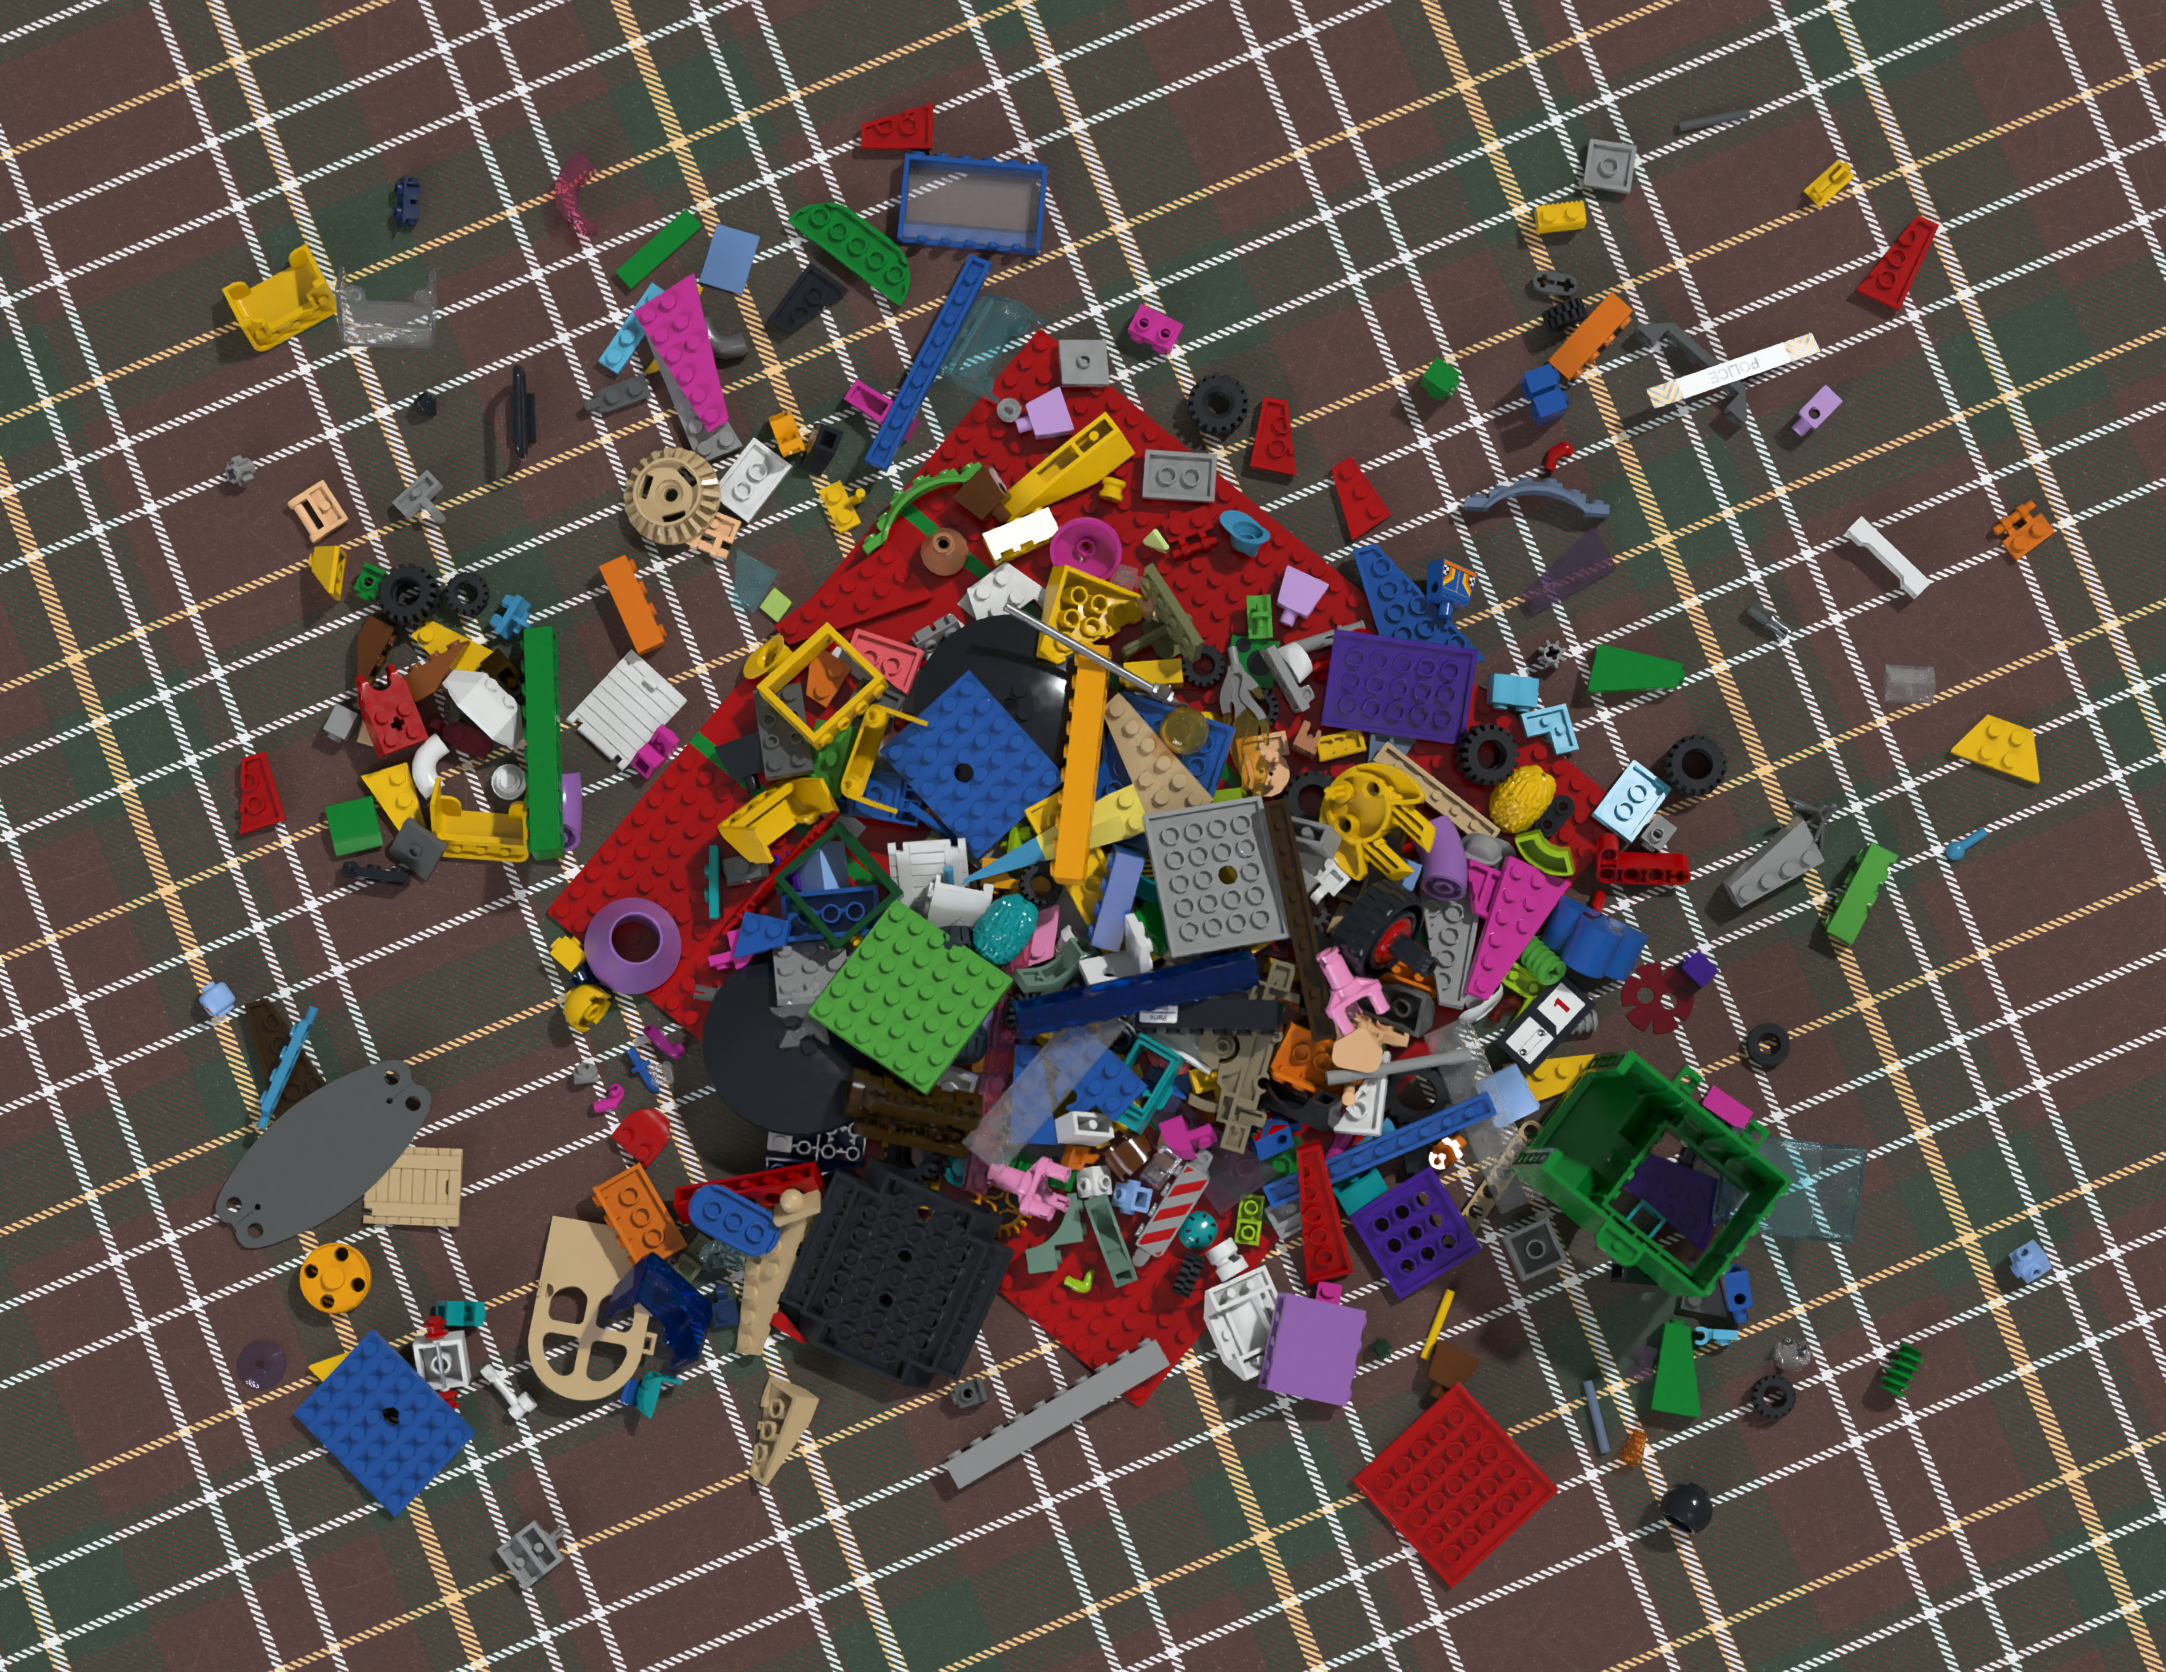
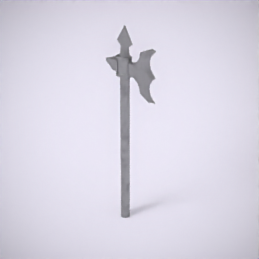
(1156, 692)

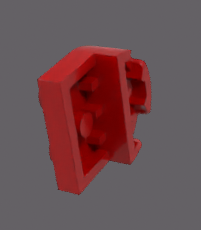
(643, 1134)

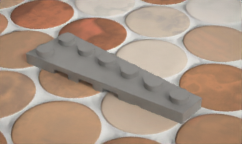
(705, 444)

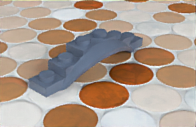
(1547, 488)

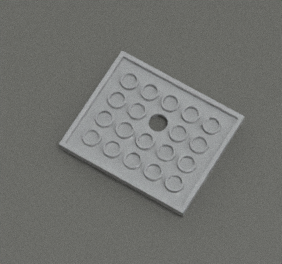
(1195, 906)

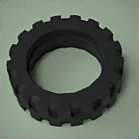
(1408, 1115)

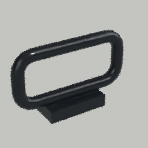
(522, 414)

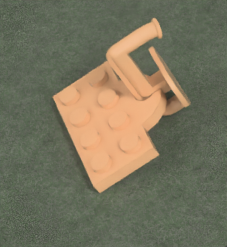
(1362, 1048)

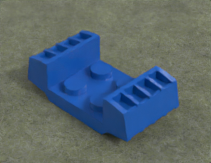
(887, 789)

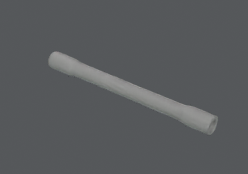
(1448, 1058)

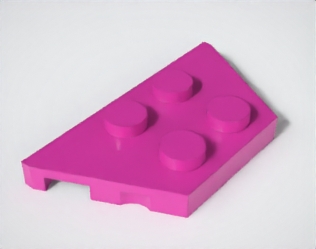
(1481, 885)

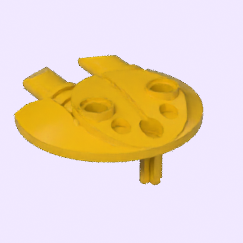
(1373, 816)

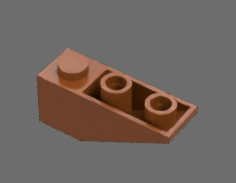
(428, 678)

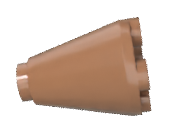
(947, 560)

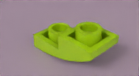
(1249, 1220)

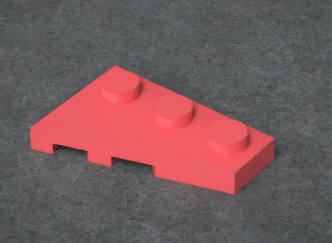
(891, 658)

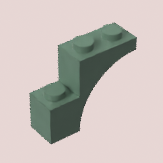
(1110, 1240)
(1044, 1257)

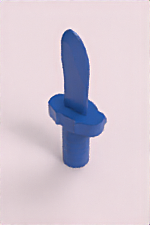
(641, 1067)

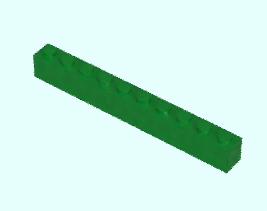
(543, 743)

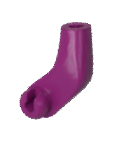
(663, 1042)

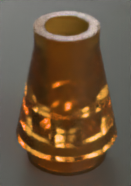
(1634, 1448)

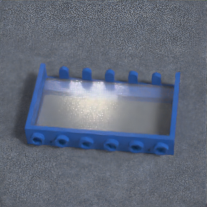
(972, 203)

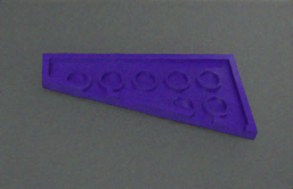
(1678, 1195)

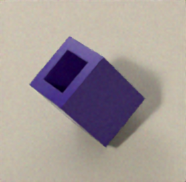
(1698, 969)

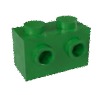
(1440, 380)

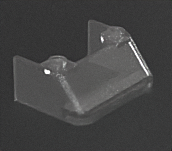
(386, 322)

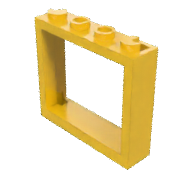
(797, 662)

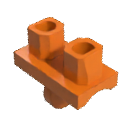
(1446, 1152)

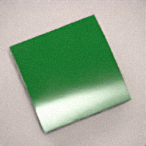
(354, 825)

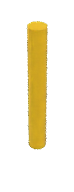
(1437, 1324)

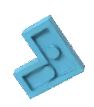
(1554, 722)

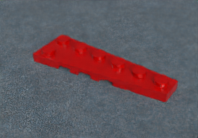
(1322, 1232)

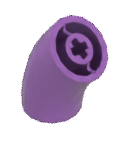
(572, 809)
(1446, 864)

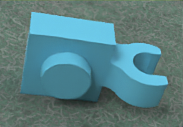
(1723, 1336)

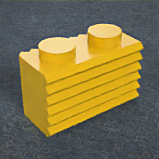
(1560, 217)

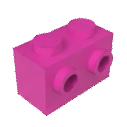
(1155, 330)

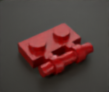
(1186, 526)

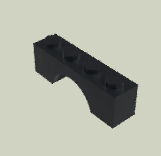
(1319, 1112)

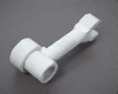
(519, 1405)

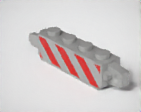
(1173, 1209)

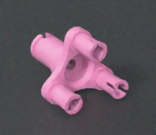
(1347, 989)
(1033, 1187)

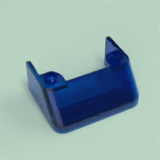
(671, 1301)

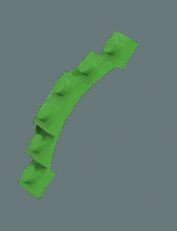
(903, 499)

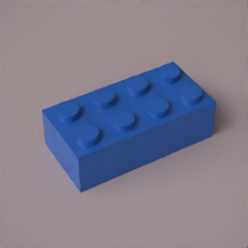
(835, 907)

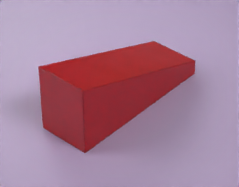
(784, 1324)

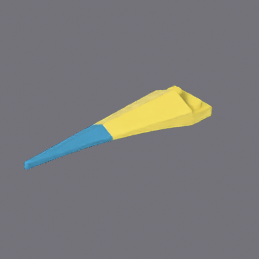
(1114, 820)

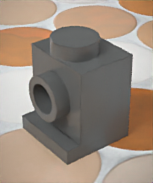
(976, 1386)

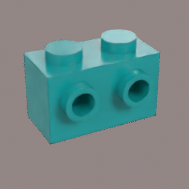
(1359, 1189)

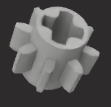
(240, 470)
(1554, 648)

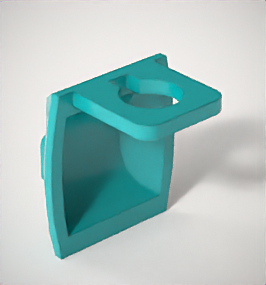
(649, 1390)

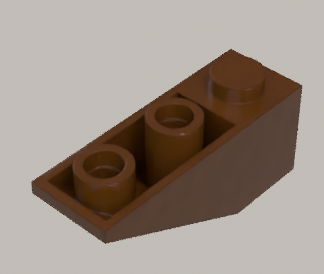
(373, 644)

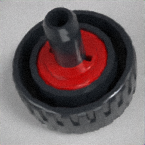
(1383, 931)

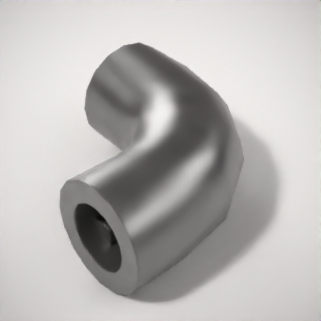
(726, 346)

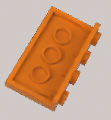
(1305, 1062)
(638, 1215)

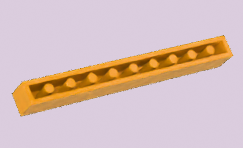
(1081, 769)

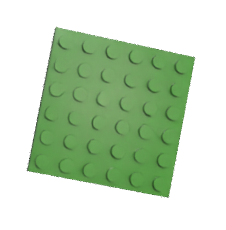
(910, 997)

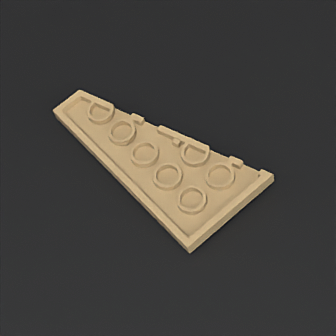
(1154, 770)
(763, 1284)

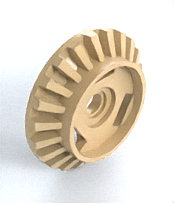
(697, 502)

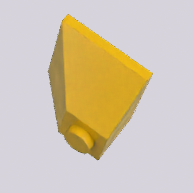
(329, 568)

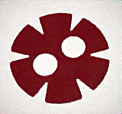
(1644, 1013)

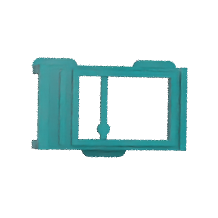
(1136, 1117)

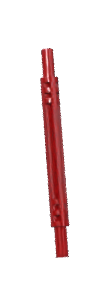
(766, 886)

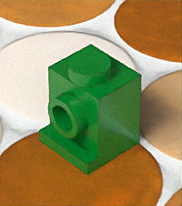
(369, 572)

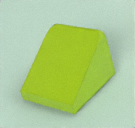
(776, 605)

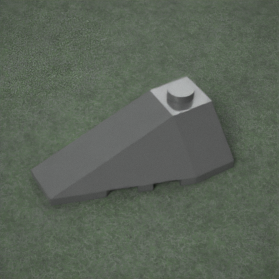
(1409, 1010)

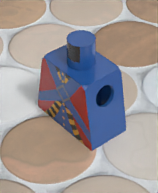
(1273, 1136)

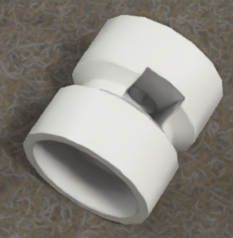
(1226, 1259)

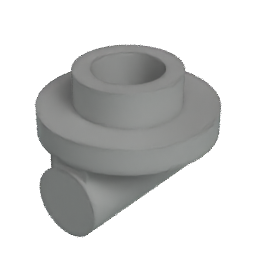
(1009, 409)
(585, 1073)

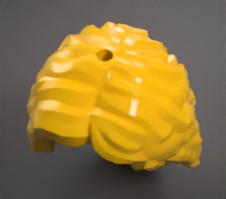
(1521, 799)

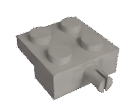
(532, 1553)

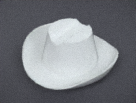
(1478, 1008)

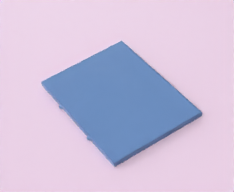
(729, 259)

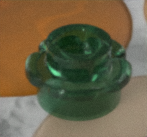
(1382, 1348)

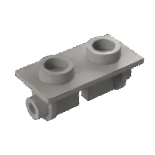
(929, 640)

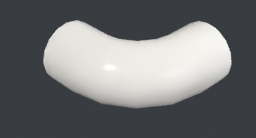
(425, 764)

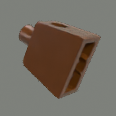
(985, 495)
(1449, 1367)

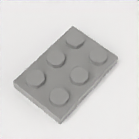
(1179, 476)

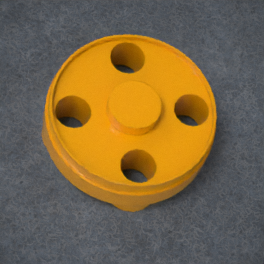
(335, 1278)

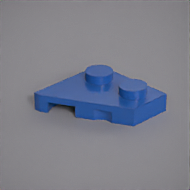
(761, 933)

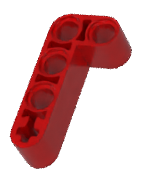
(1638, 868)

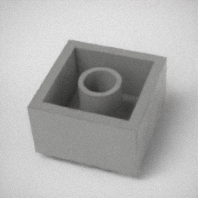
(1534, 1249)

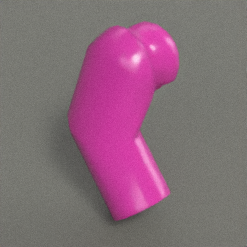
(612, 1100)

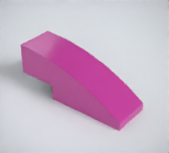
(874, 405)

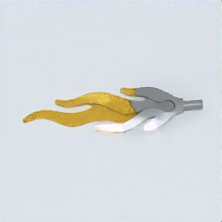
(1248, 717)

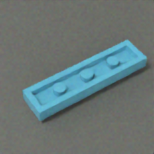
(628, 337)

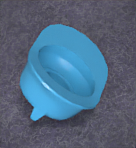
(1244, 532)

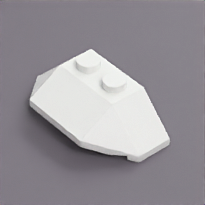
(486, 705)

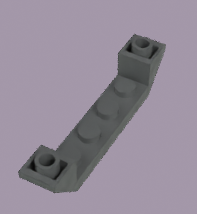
(1651, 333)

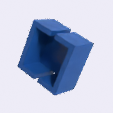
(1543, 388)

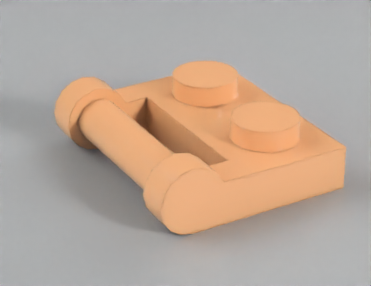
(325, 507)

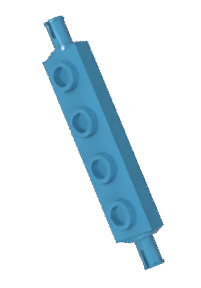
(281, 1075)

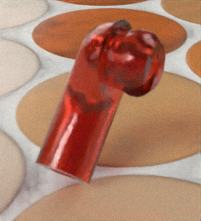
(1506, 1003)

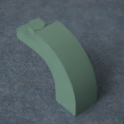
(1058, 972)

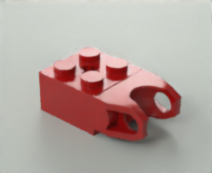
(390, 706)

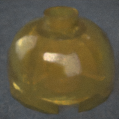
(1184, 730)

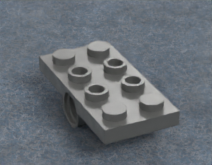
(782, 746)

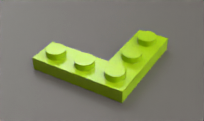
(1524, 984)

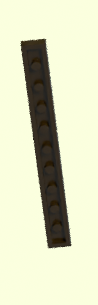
(1299, 918)

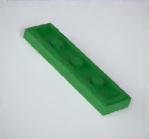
(659, 249)

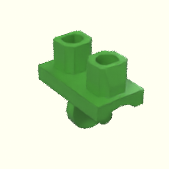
(1259, 617)

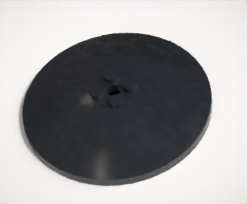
(1004, 659)
(771, 1086)

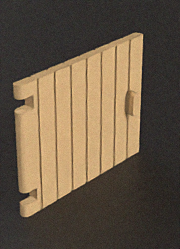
(417, 1189)

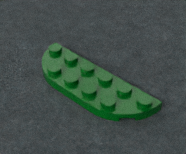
(857, 247)

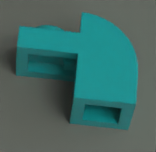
(461, 1313)

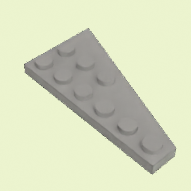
(1451, 940)

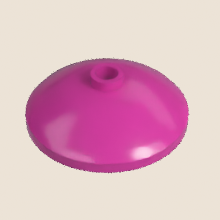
(1099, 558)

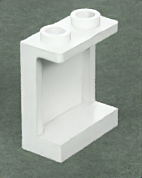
(955, 902)

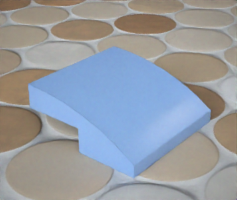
(1516, 1091)

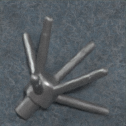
(1819, 815)

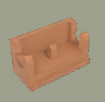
(1306, 745)

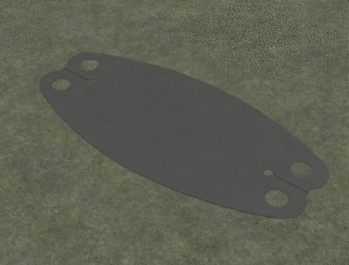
(323, 1153)

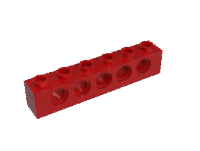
(760, 1187)

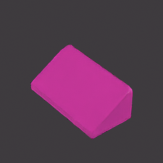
(1726, 1108)

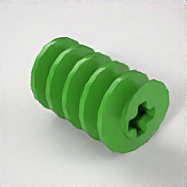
(1542, 962)

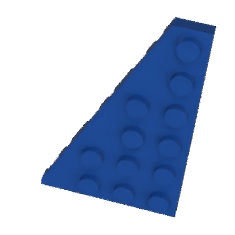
(1400, 606)

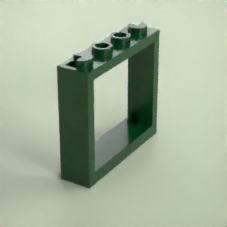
(867, 861)

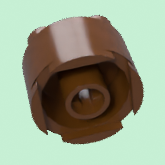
(1130, 1154)

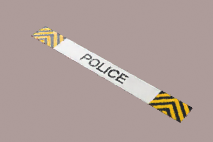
(1733, 370)

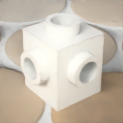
(1094, 1181)

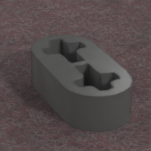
(1556, 278)

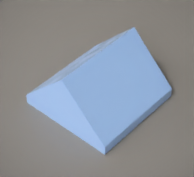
(825, 869)

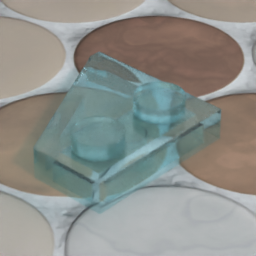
(751, 581)

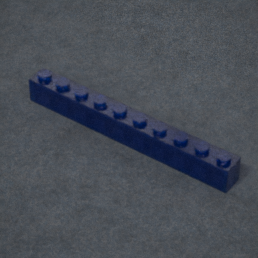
(1135, 993)

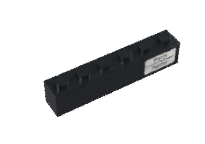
(1215, 1015)

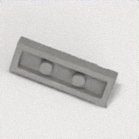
(1296, 697)

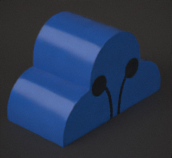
(1592, 940)

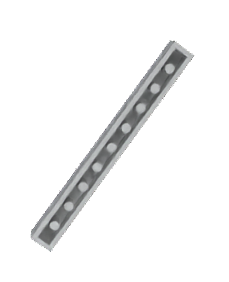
(1057, 1413)

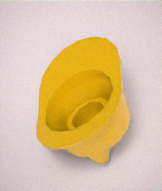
(767, 657)

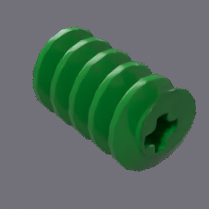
(1901, 1370)

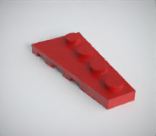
(1897, 269)

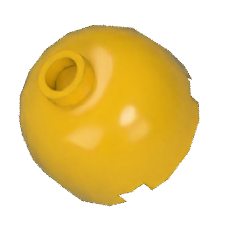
(585, 1005)

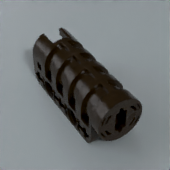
(899, 1107)

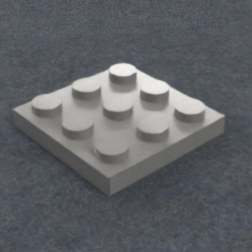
(800, 962)

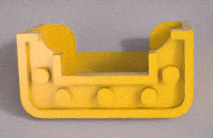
(283, 302)

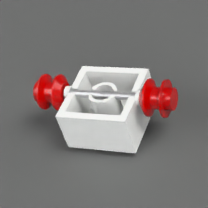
(442, 1359)

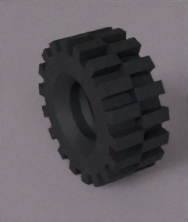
(1217, 386)

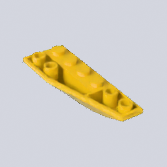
(1072, 467)

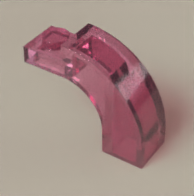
(568, 184)

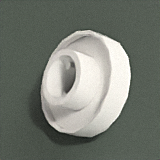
(509, 782)

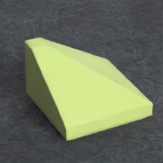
(1156, 542)

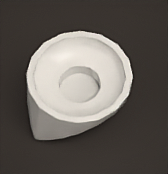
(1296, 661)

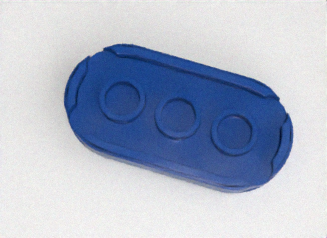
(733, 1220)

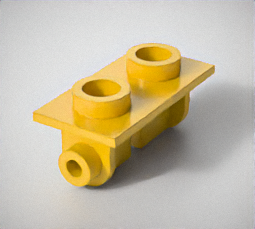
(1829, 183)

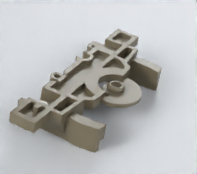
(1241, 1076)

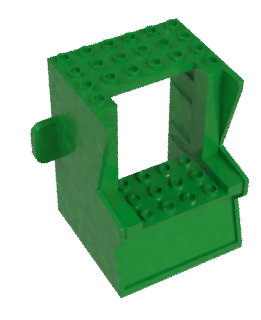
(1603, 1133)

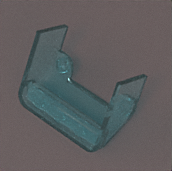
(983, 339)

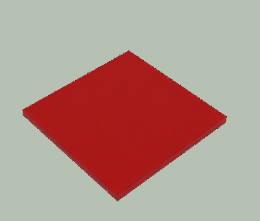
(1455, 1484)

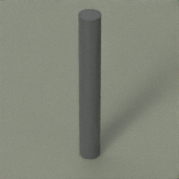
(1714, 119)

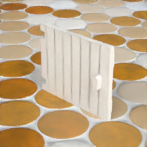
(627, 710)
(920, 862)

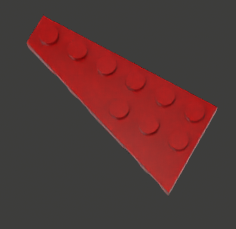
(866, 591)

